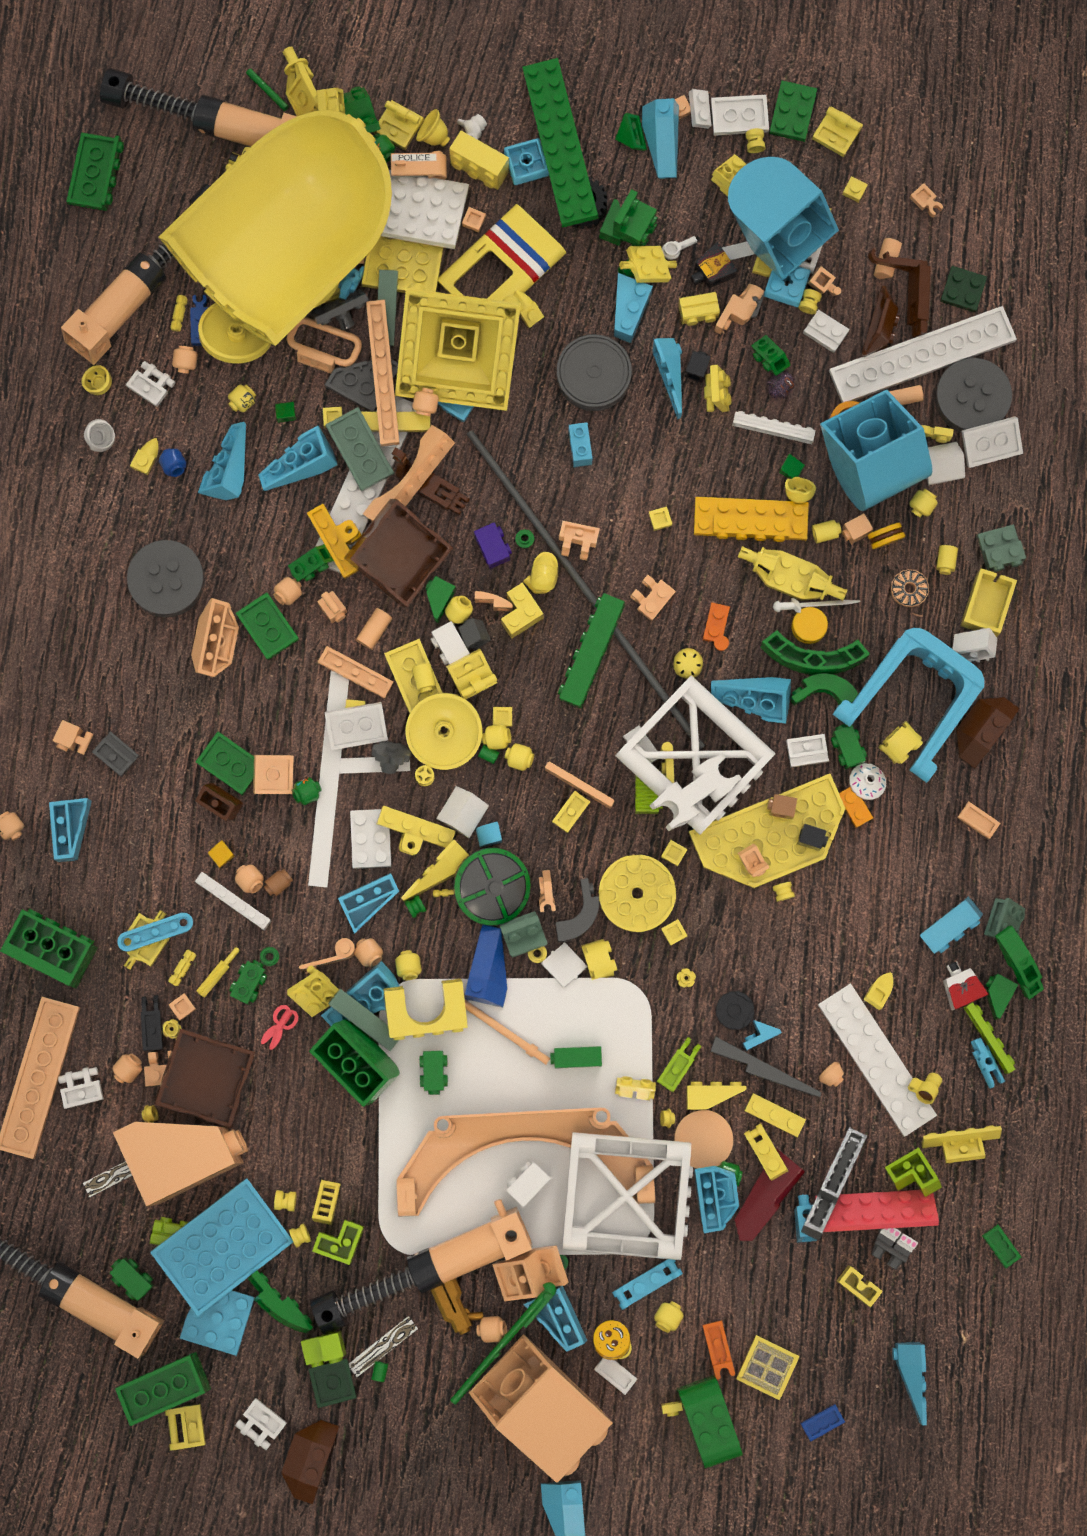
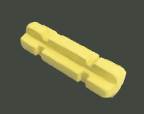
(179, 312)
(182, 967)

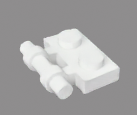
(147, 388)
(81, 1093)
(265, 1419)

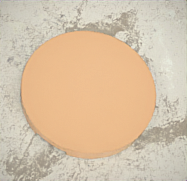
(709, 1137)

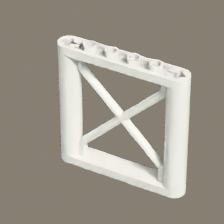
(698, 696)
(664, 1245)

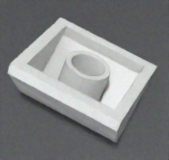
(946, 463)
(462, 811)

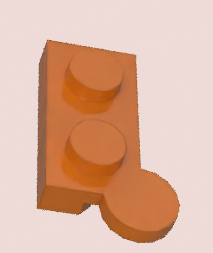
(716, 625)

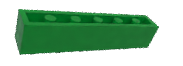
(592, 650)

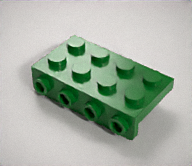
(95, 171)

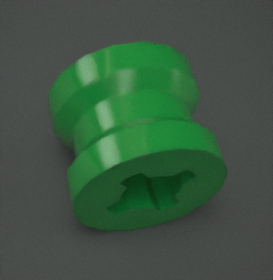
(415, 906)

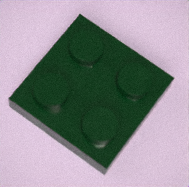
(963, 289)
(332, 1383)

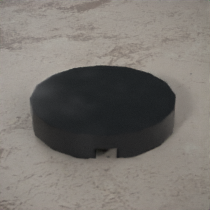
(735, 1010)

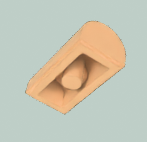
(893, 247)
(908, 395)
(374, 628)

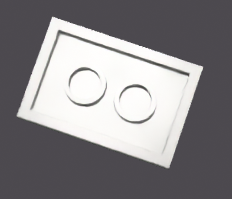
(739, 114)
(992, 442)
(356, 726)
(369, 841)

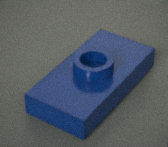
(822, 1422)

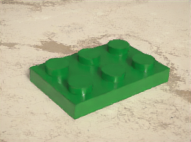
(793, 111)
(267, 626)
(228, 763)

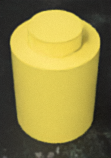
(826, 531)
(946, 559)
(424, 677)

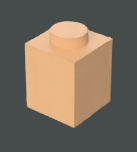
(857, 529)

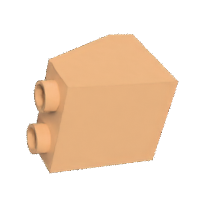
(177, 1156)
(540, 1409)

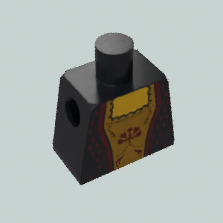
(713, 267)

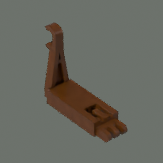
(917, 288)
(432, 486)

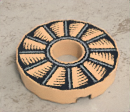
(909, 599)

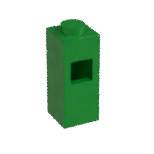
(576, 1057)

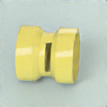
(755, 140)
(810, 301)
(285, 1200)

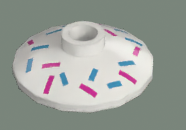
(860, 784)

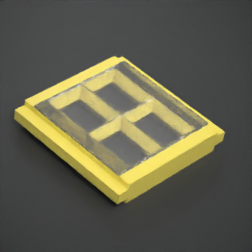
(767, 1367)

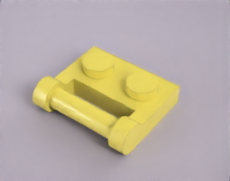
(191, 1424)

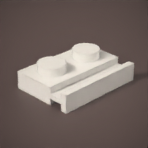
(826, 331)
(807, 750)

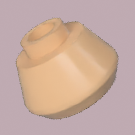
(832, 1075)

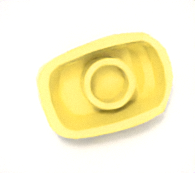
(544, 572)

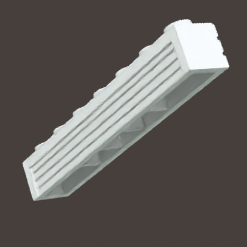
(774, 427)
(233, 901)

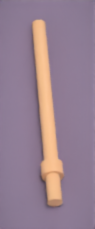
(531, 1050)

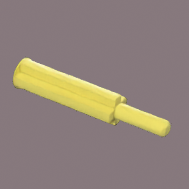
(216, 974)

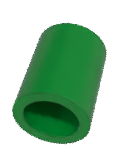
(488, 754)
(379, 1371)

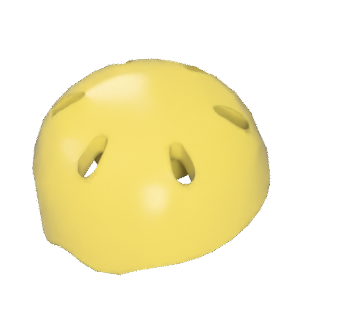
(99, 383)
(799, 489)
(688, 663)

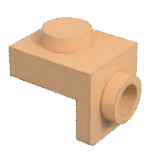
(753, 861)

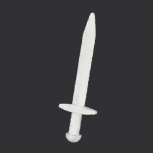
(794, 604)

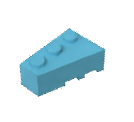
(367, 900)
(952, 926)
(561, 1320)

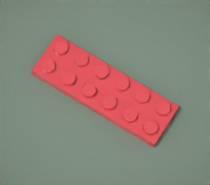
(883, 1211)

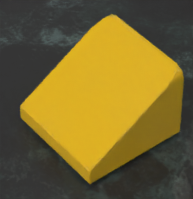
(221, 854)

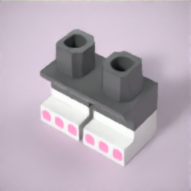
(894, 1243)

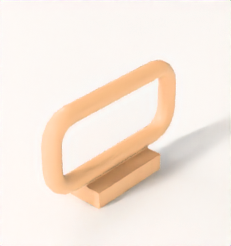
(319, 359)

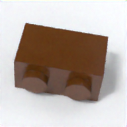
(219, 802)

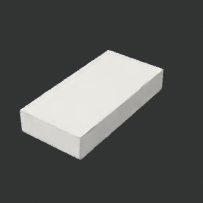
(616, 1374)

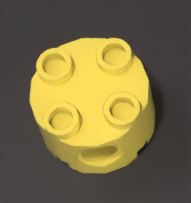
(900, 743)

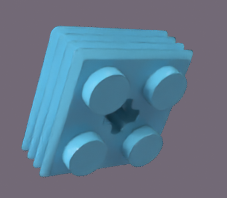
(535, 156)
(788, 294)

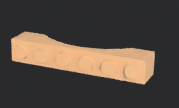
(432, 450)

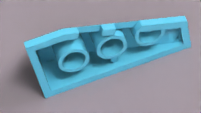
(661, 131)
(669, 364)
(227, 473)
(762, 696)
(367, 992)
(564, 1507)

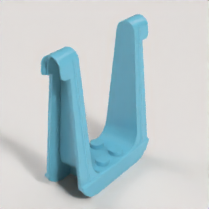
(948, 663)

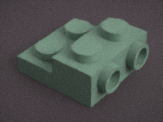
(1001, 548)

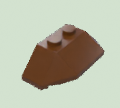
(881, 324)
(983, 728)
(308, 1459)

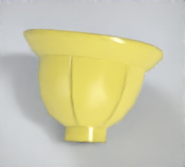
(433, 130)

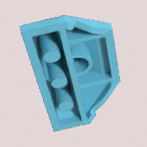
(716, 1197)

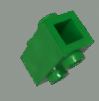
(770, 355)
(310, 563)
(848, 746)
(248, 982)
(433, 1068)
(127, 1274)

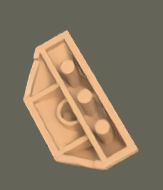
(214, 638)

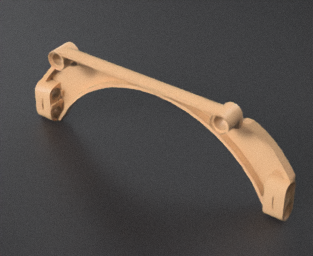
(476, 1132)

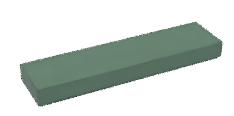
(388, 291)
(362, 1018)

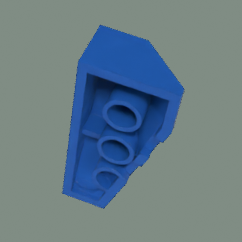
(488, 975)

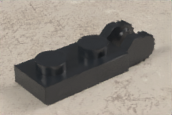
(151, 1025)

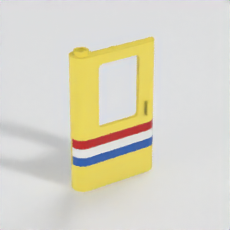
(519, 244)

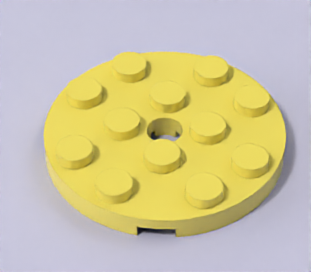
(640, 873)

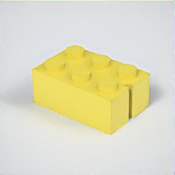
(479, 160)
(988, 602)

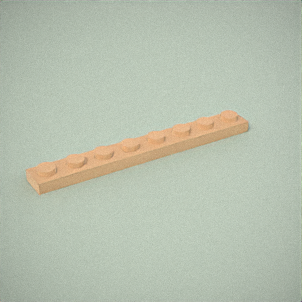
(382, 373)

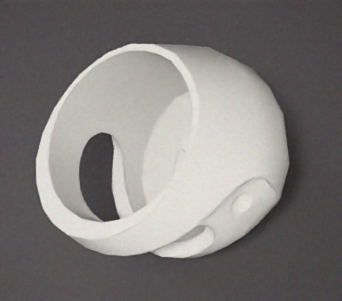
(99, 435)

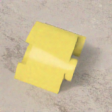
(598, 959)

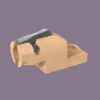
(741, 308)

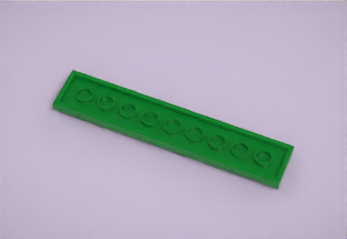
(560, 142)

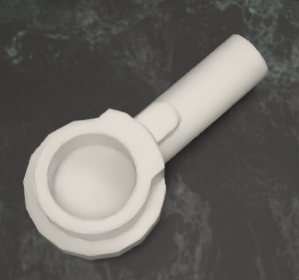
(672, 249)

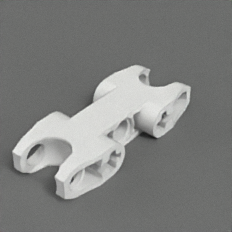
(683, 801)

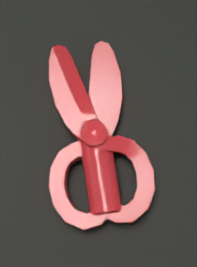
(277, 1030)

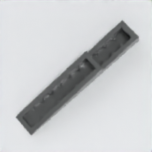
(759, 1068)
(833, 1184)

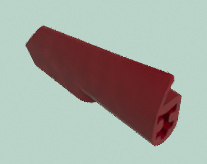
(765, 1199)

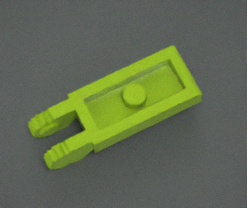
(677, 1066)

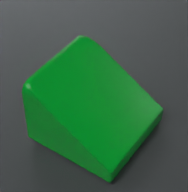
(285, 412)
(792, 467)

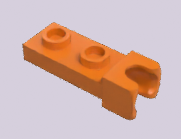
(718, 1348)

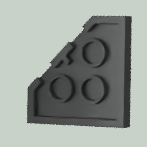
(357, 383)

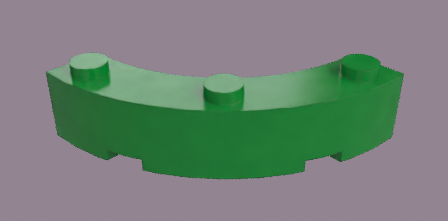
(813, 661)

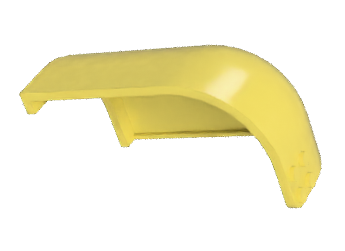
(286, 221)

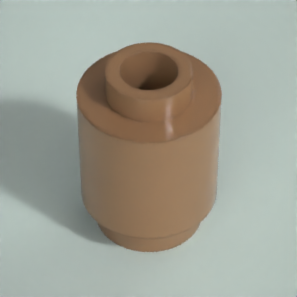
(277, 882)

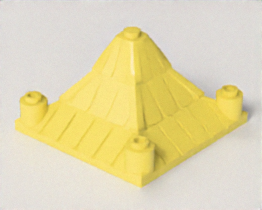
(457, 347)

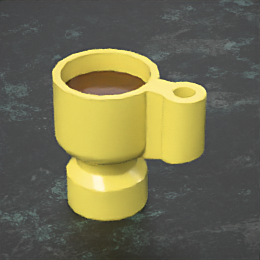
(926, 1090)

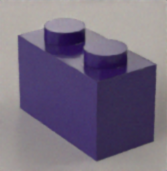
(492, 546)

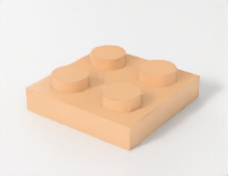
(273, 774)

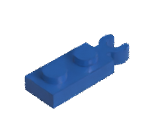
(195, 314)

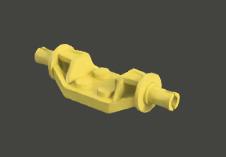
(299, 86)
(792, 574)

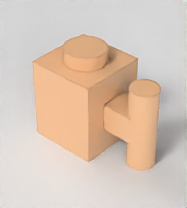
(822, 281)
(332, 607)
(69, 736)

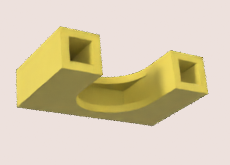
(452, 1016)

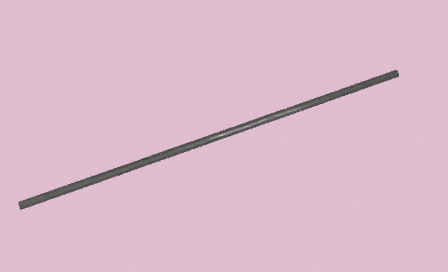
(576, 577)

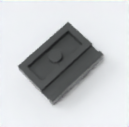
(115, 754)

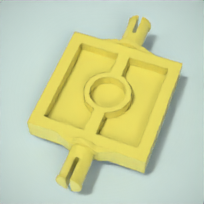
(648, 264)
(149, 953)

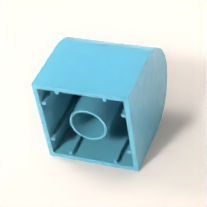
(780, 213)
(876, 450)

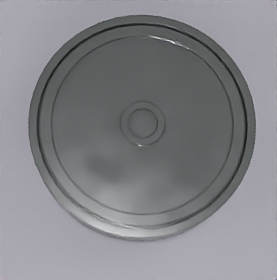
(594, 372)
(972, 394)
(166, 578)

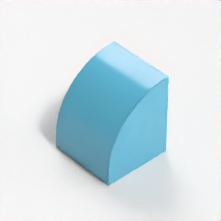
(489, 834)

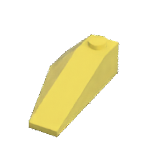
(444, 869)

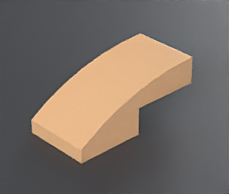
(499, 603)

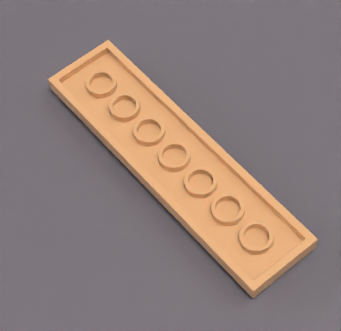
(38, 1077)

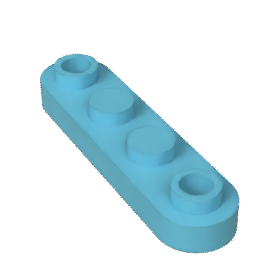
(155, 932)

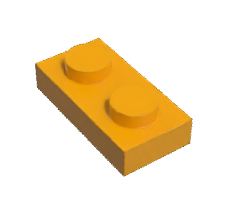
(855, 807)

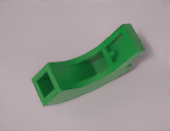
(825, 683)

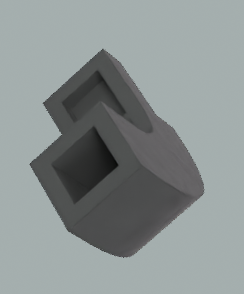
(576, 927)

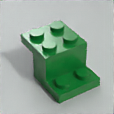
(359, 105)
(635, 221)

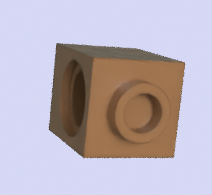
(782, 806)

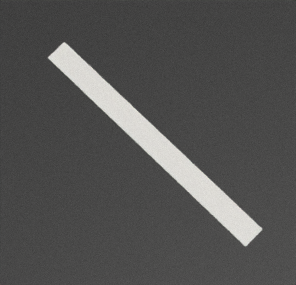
(329, 785)

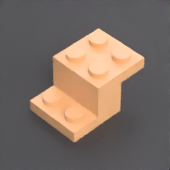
(527, 1273)

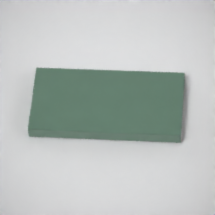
(359, 449)

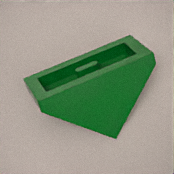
(631, 132)

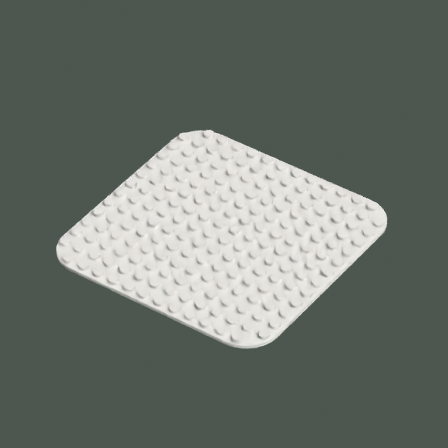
(498, 1076)

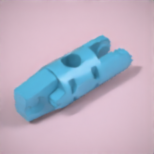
(350, 282)
(981, 1054)

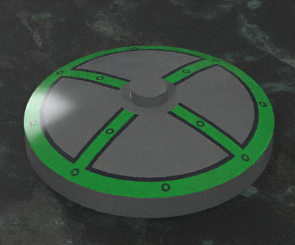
(491, 886)

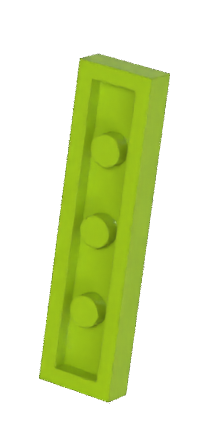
(994, 1044)

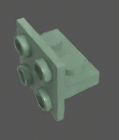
(1004, 914)
(523, 934)

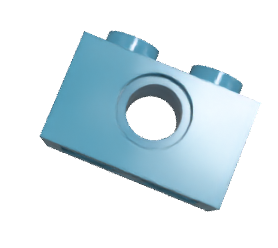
(580, 444)

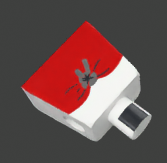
(962, 986)

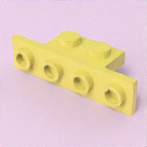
(962, 1144)

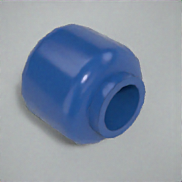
(172, 462)

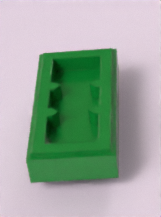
(1001, 1246)

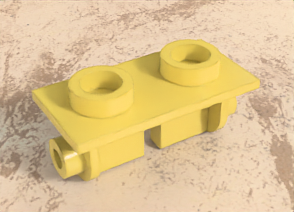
(644, 1088)

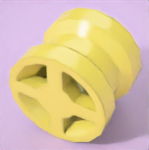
(424, 772)
(783, 891)
(300, 1235)

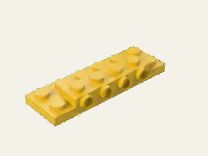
(751, 519)

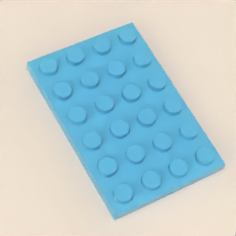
(221, 1247)

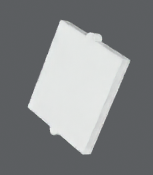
(564, 965)

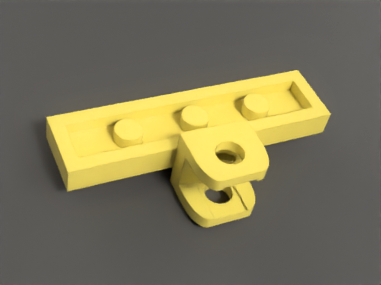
(414, 830)

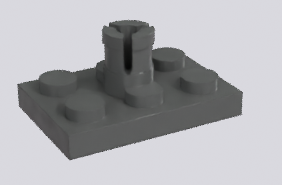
(340, 309)

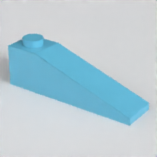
(305, 459)
(911, 1363)

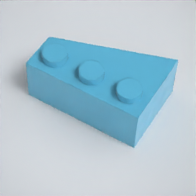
(630, 306)
(68, 827)

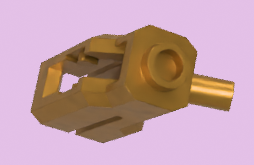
(461, 1317)

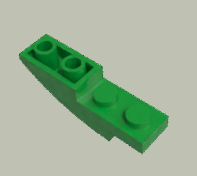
(1020, 961)
(283, 1311)

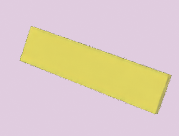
(406, 421)

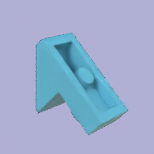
(765, 1033)

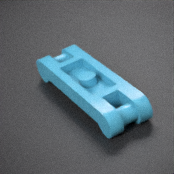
(647, 1283)

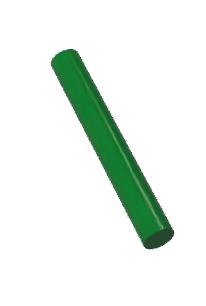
(275, 97)

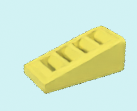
(323, 1219)

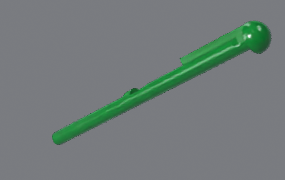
(527, 1317)

